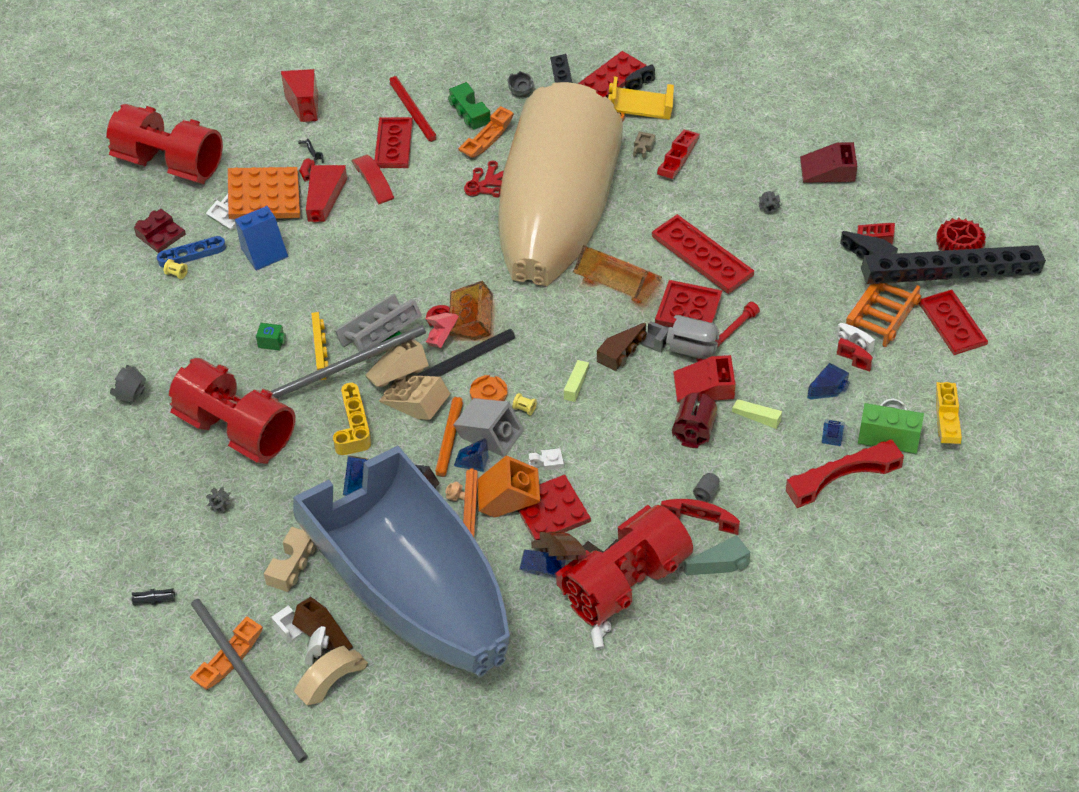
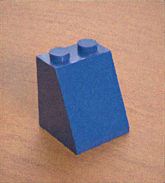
(260, 238)

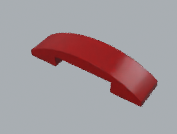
(374, 177)
(705, 511)

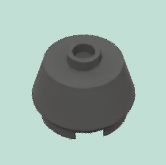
(128, 384)

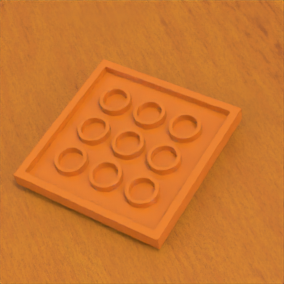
(261, 187)

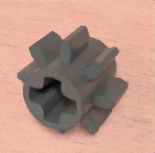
(769, 202)
(213, 501)

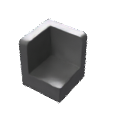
(656, 337)

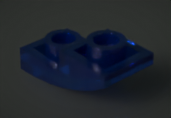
(540, 562)

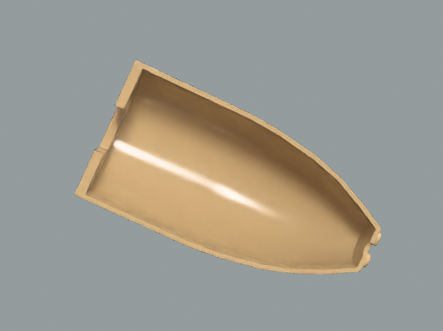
(556, 179)

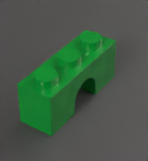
(463, 99)

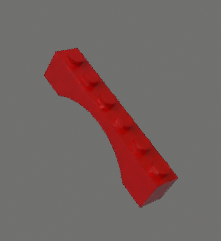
(878, 459)

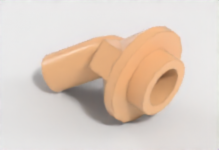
(454, 491)

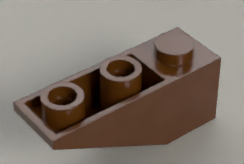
(618, 347)
(312, 615)

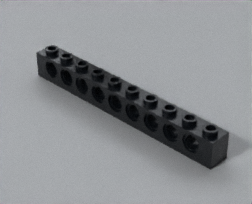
(952, 264)

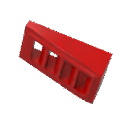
(881, 230)

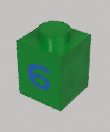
(270, 336)

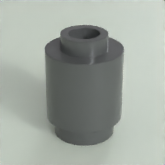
(706, 487)

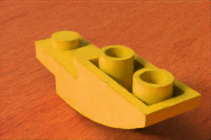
(947, 413)

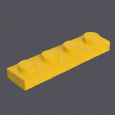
(319, 340)

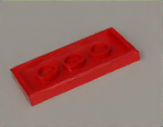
(393, 142)
(953, 322)

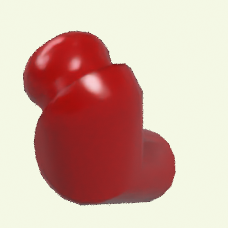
(306, 165)

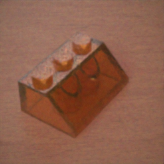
(474, 309)

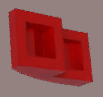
(852, 351)

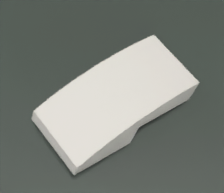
(856, 336)
(316, 644)

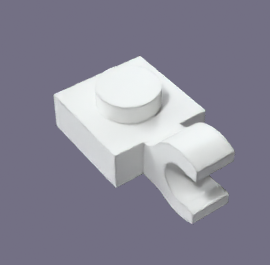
(549, 459)

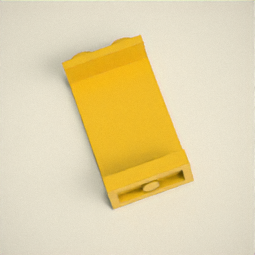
(642, 102)

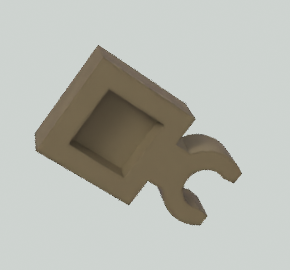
(643, 142)

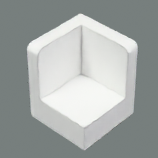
(283, 625)

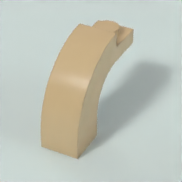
(326, 671)

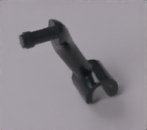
(316, 155)

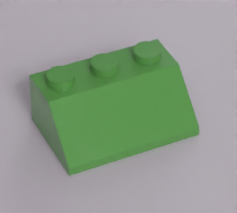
(889, 423)

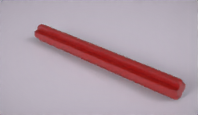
(412, 108)

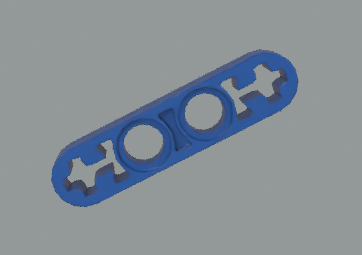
(191, 251)

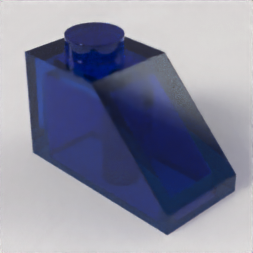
(829, 383)

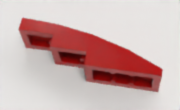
(678, 153)

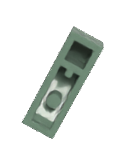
(720, 559)

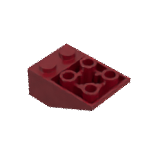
(830, 164)

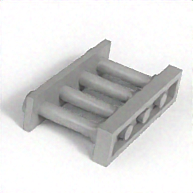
(378, 323)

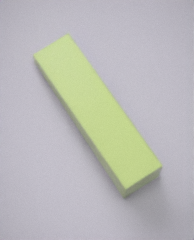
(575, 381)
(758, 413)

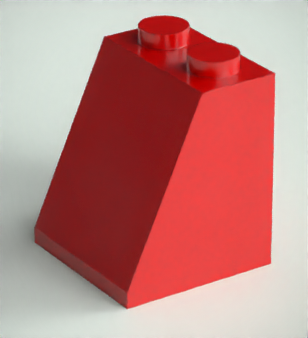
(301, 93)

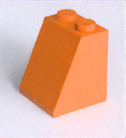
(508, 487)

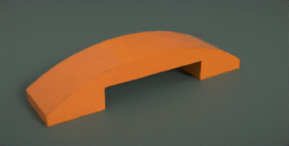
(489, 134)
(219, 667)

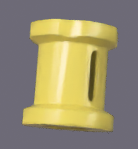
(175, 269)
(524, 404)

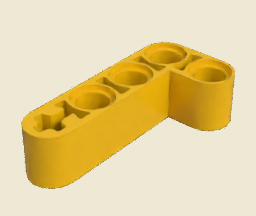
(357, 436)

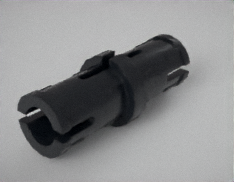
(153, 596)

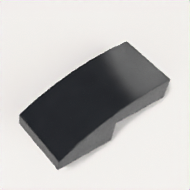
(640, 76)

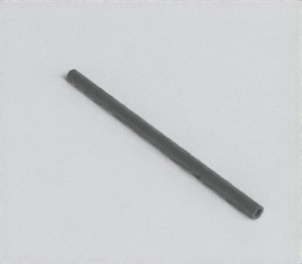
(349, 361)
(249, 681)

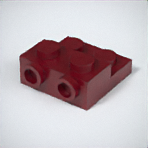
(158, 230)

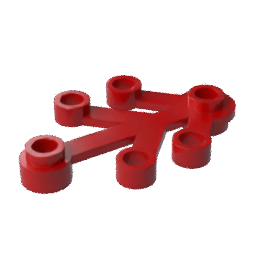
(475, 187)

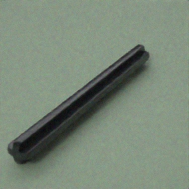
(469, 354)

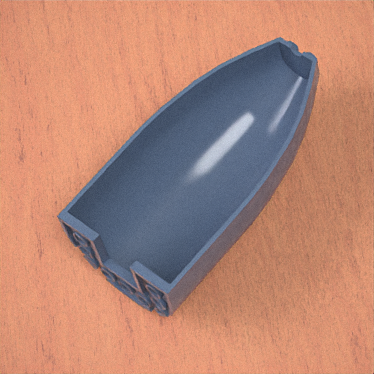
(411, 562)

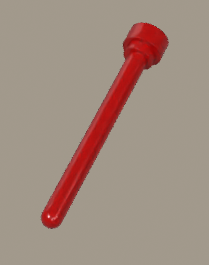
(750, 310)

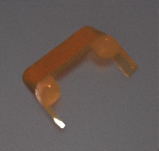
(616, 274)

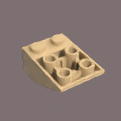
(398, 363)
(416, 396)

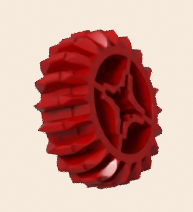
(960, 235)

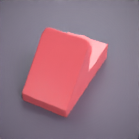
(442, 325)

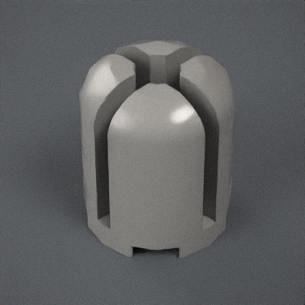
(693, 337)

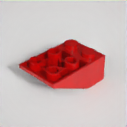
(709, 376)

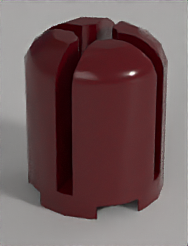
(690, 419)

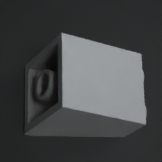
(491, 421)

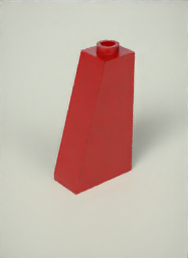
(323, 190)

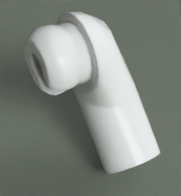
(597, 634)

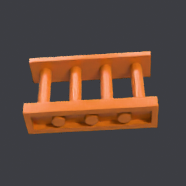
(872, 296)

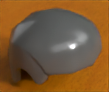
(520, 83)

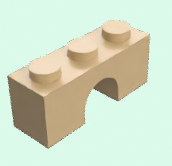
(284, 573)

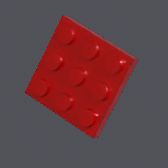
(688, 301)
(557, 510)

